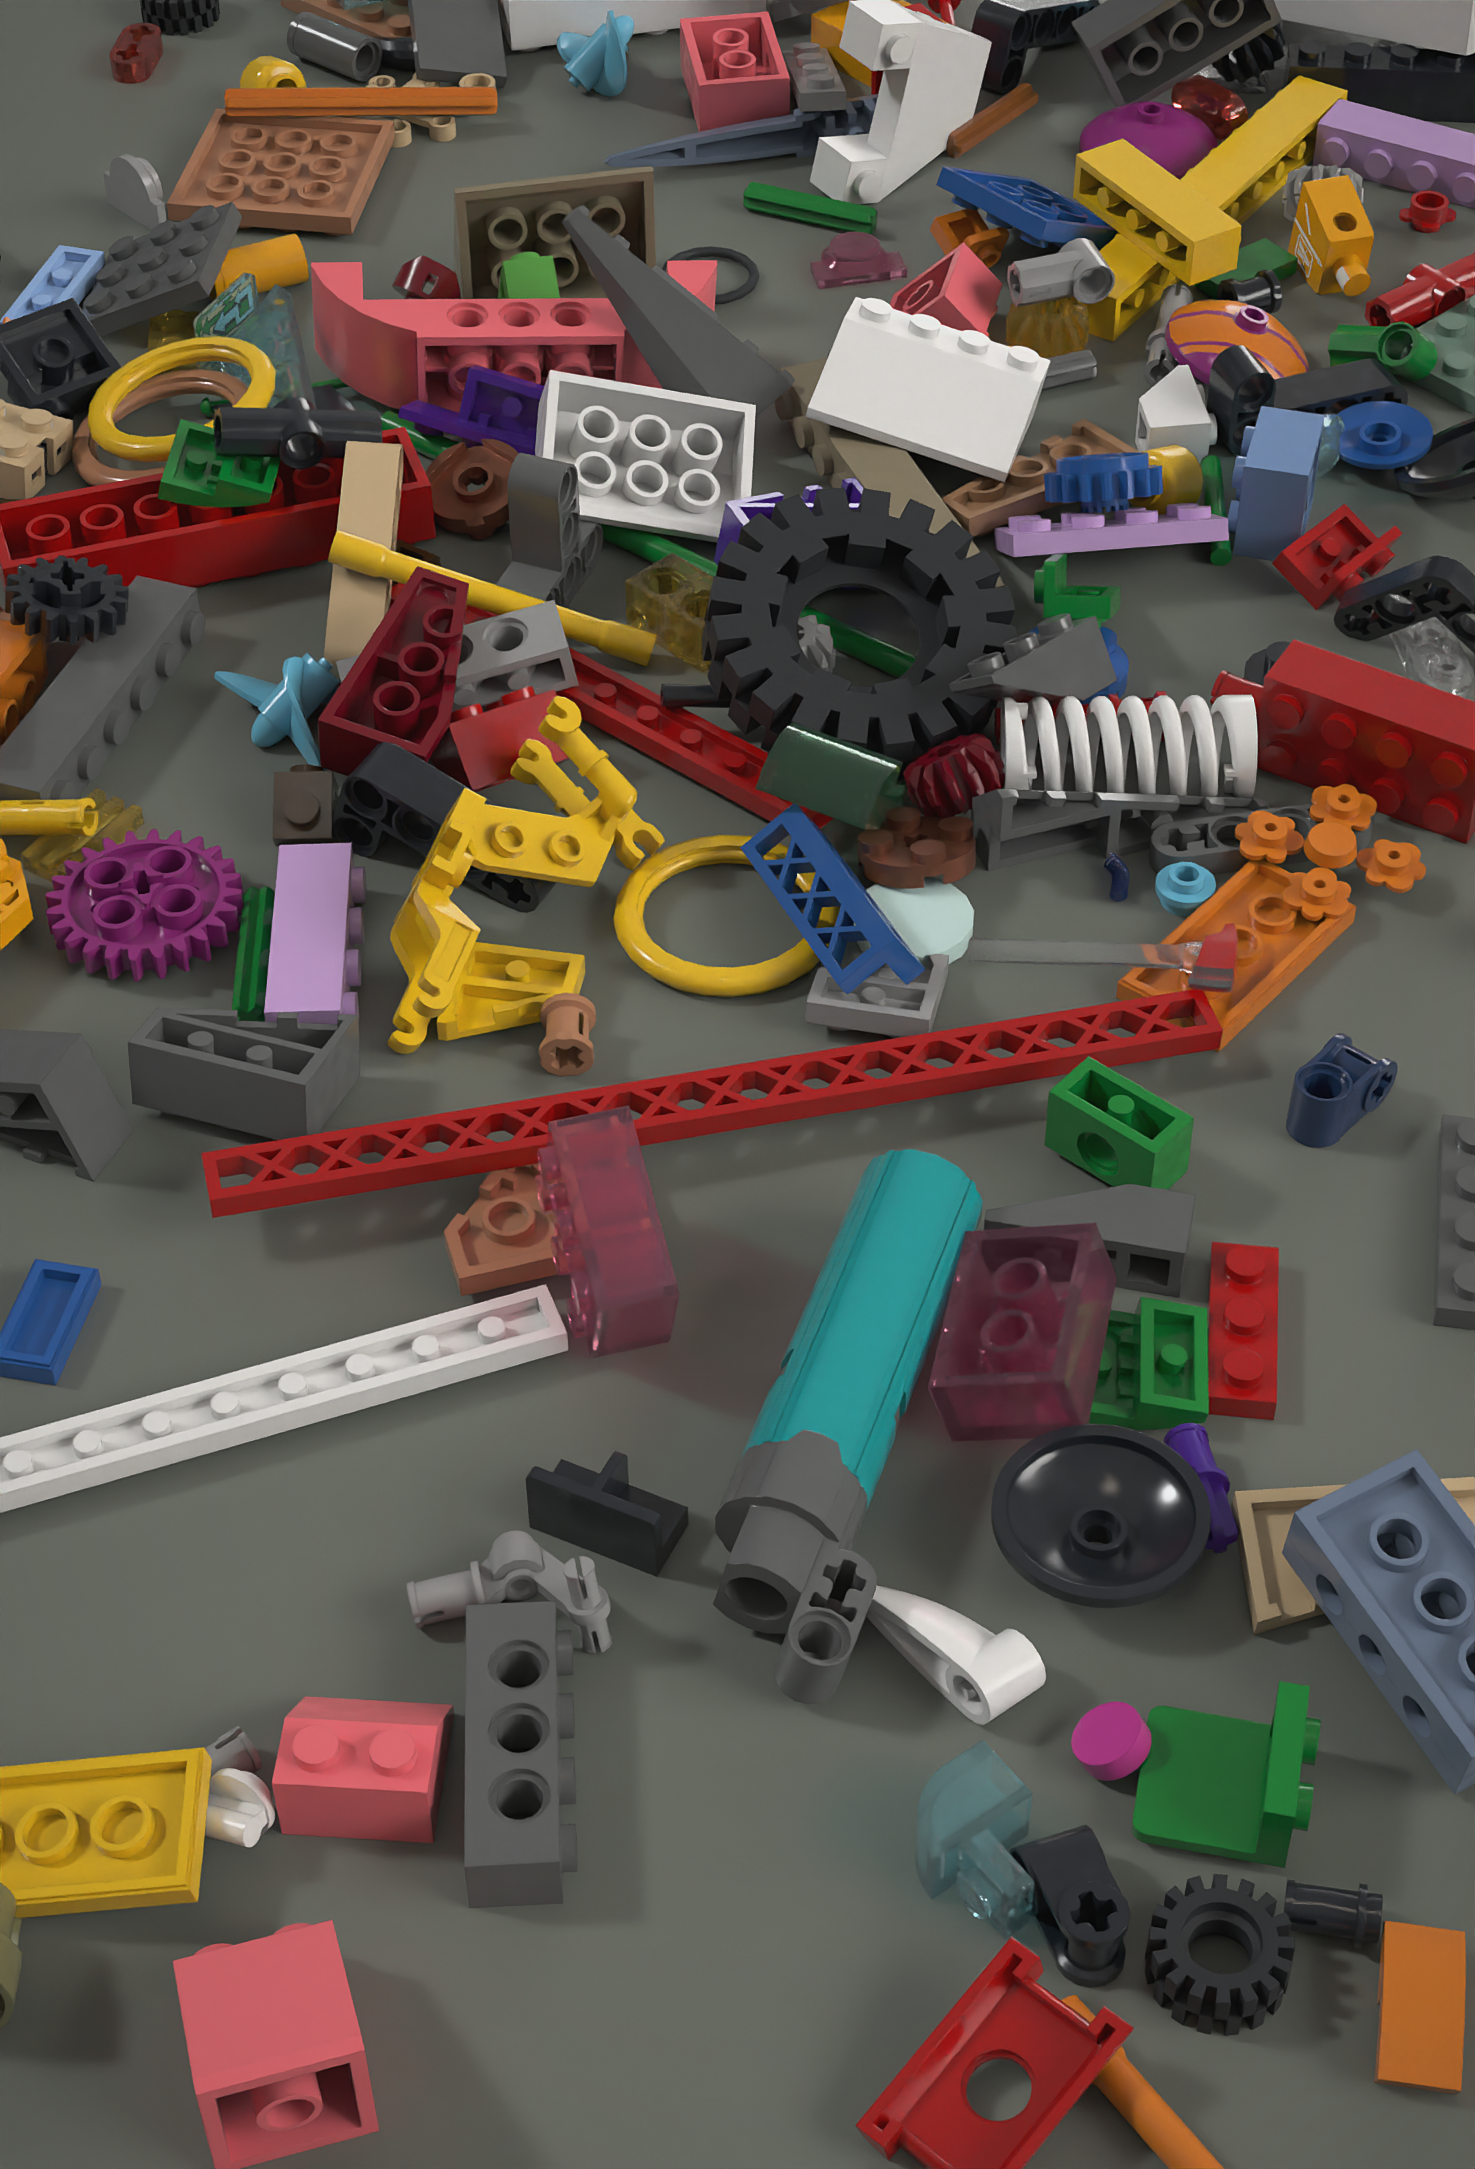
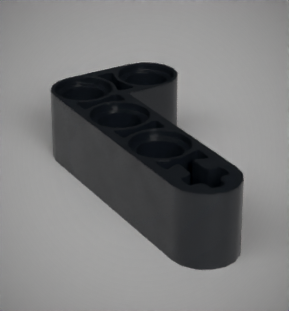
(1020, 26)
(1243, 385)
(410, 800)

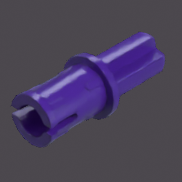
(1193, 1445)

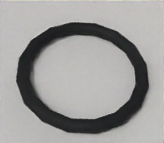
(724, 253)

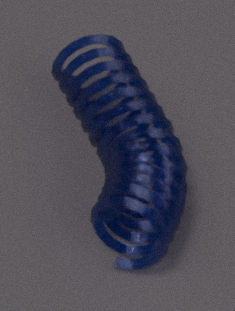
(1119, 883)

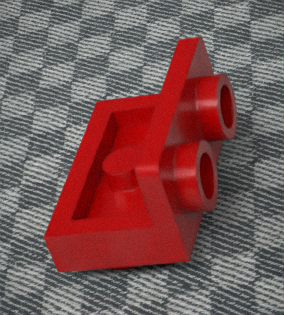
(1334, 556)

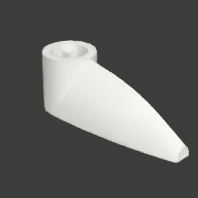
(959, 1657)

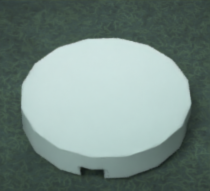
(927, 918)

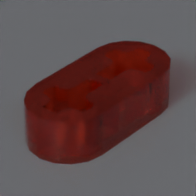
(136, 53)
(1210, 99)

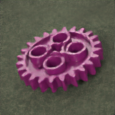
(145, 904)

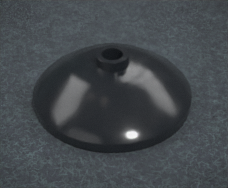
(1446, 468)
(1104, 1489)

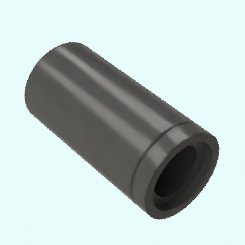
(334, 46)

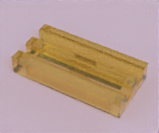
(51, 851)

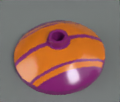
(1208, 327)

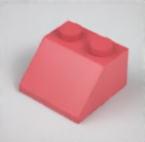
(954, 291)
(362, 1769)

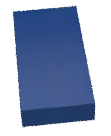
(46, 1320)

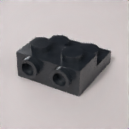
(54, 360)

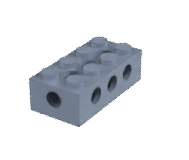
(1398, 1584)

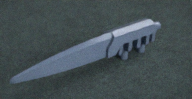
(754, 139)

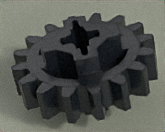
(66, 599)

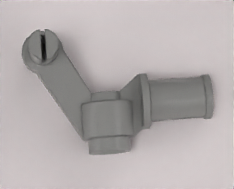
(518, 1572)

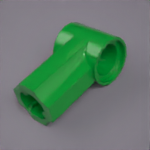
(1384, 344)

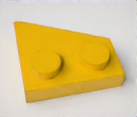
(507, 988)

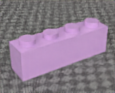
(1398, 151)
(315, 933)

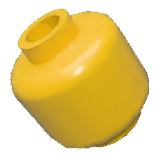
(271, 73)
(1180, 477)

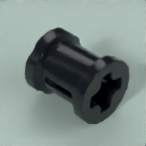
(1261, 291)

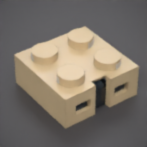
(30, 448)

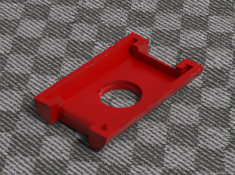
(996, 2018)

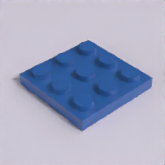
(1027, 205)

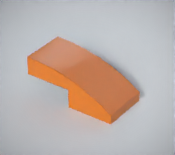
(1421, 2007)

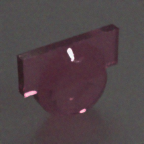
(856, 260)

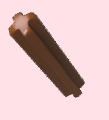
(991, 119)

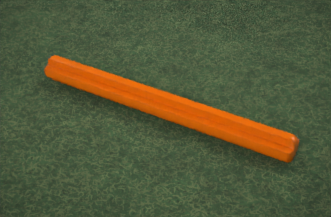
(360, 101)

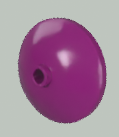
(1156, 129)

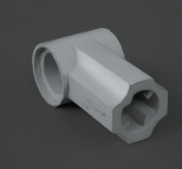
(1071, 272)

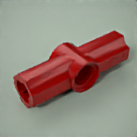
(1424, 294)

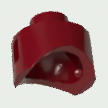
(418, 271)

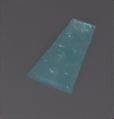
(277, 334)

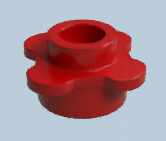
(1428, 211)

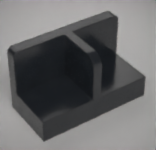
(605, 1513)

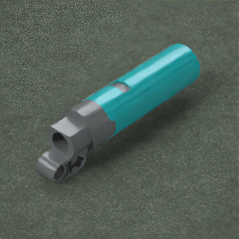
(837, 1416)

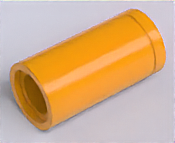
(271, 261)

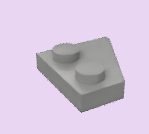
(880, 1002)

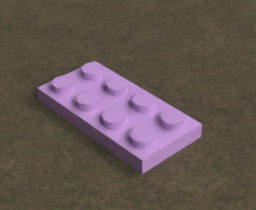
(1128, 529)

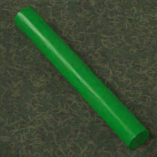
(1214, 496)

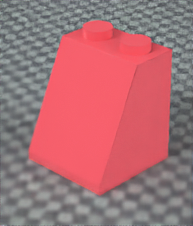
(274, 2046)

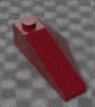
(402, 679)

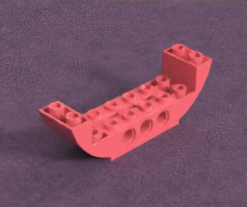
(425, 346)

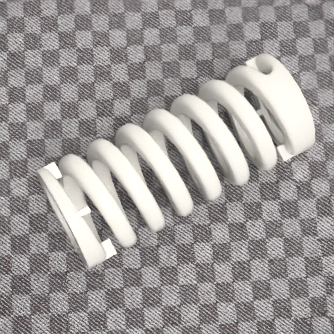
(1020, 741)

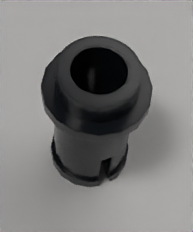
(1334, 1911)

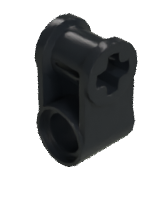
(1077, 1905)

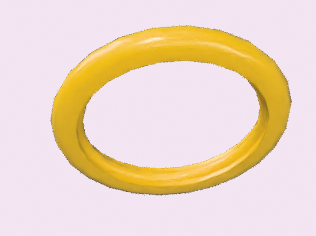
(162, 359)
(692, 976)

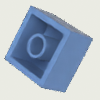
(1274, 481)

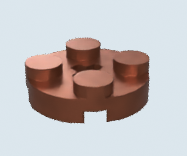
(472, 511)
(916, 848)

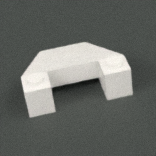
(923, 96)

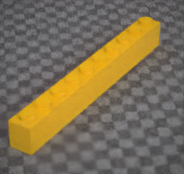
(1233, 178)

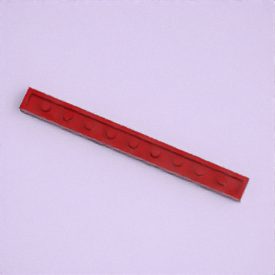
(667, 733)

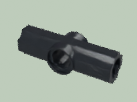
(292, 431)

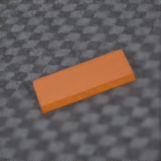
(1271, 946)

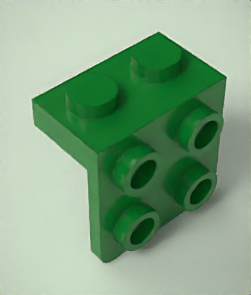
(1228, 1780)

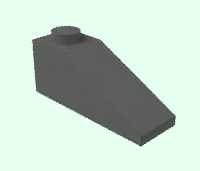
(1140, 1226)

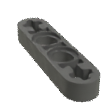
(1186, 840)

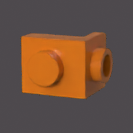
(970, 228)

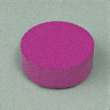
(1111, 1741)

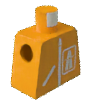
(1332, 237)

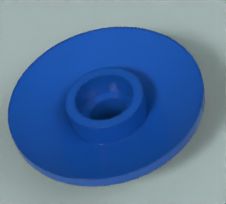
(1384, 435)

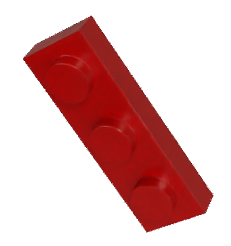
(1243, 1330)

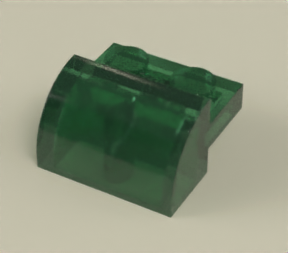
(832, 777)

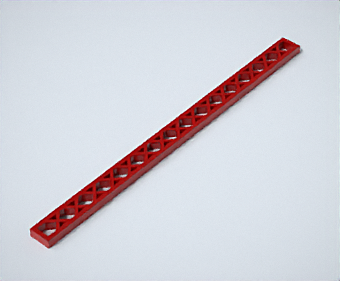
(720, 1091)

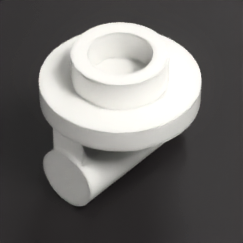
(238, 1807)

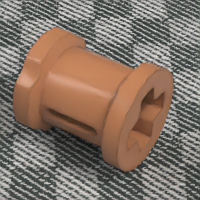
(567, 1026)

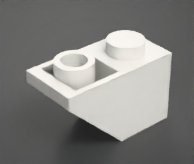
(1176, 415)

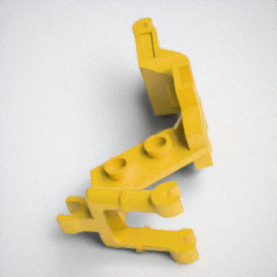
(435, 935)

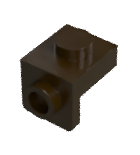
(304, 805)

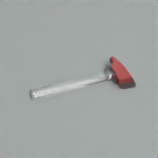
(1210, 962)

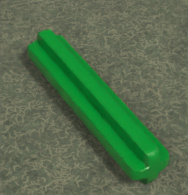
(809, 208)
(253, 954)

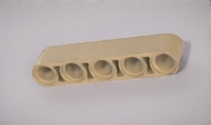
(370, 511)

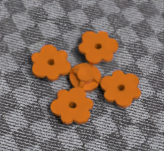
(1330, 846)

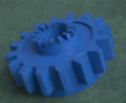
(1103, 480)

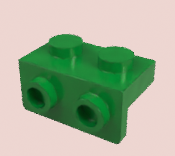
(1078, 600)

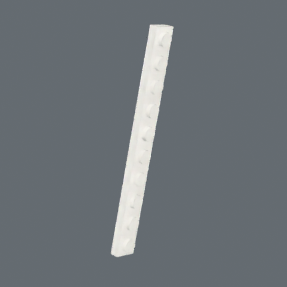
(277, 1396)

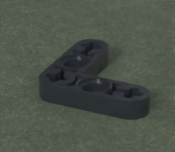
(1448, 600)

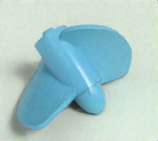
(599, 59)
(287, 704)

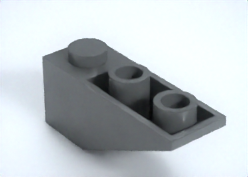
(1053, 664)

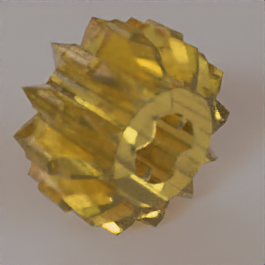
(1049, 327)

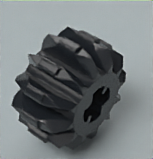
(1252, 57)

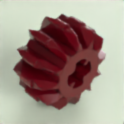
(953, 774)

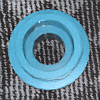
(1184, 887)

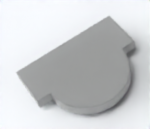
(135, 190)

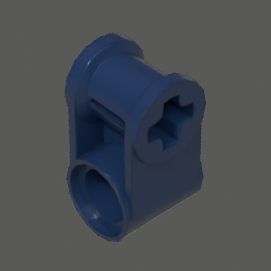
(1336, 1092)

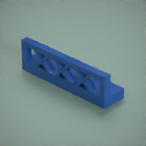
(846, 891)

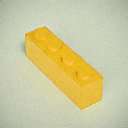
(1157, 212)

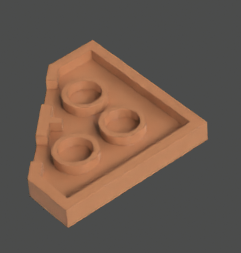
(502, 1234)

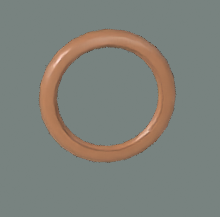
(154, 389)

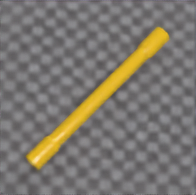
(605, 635)

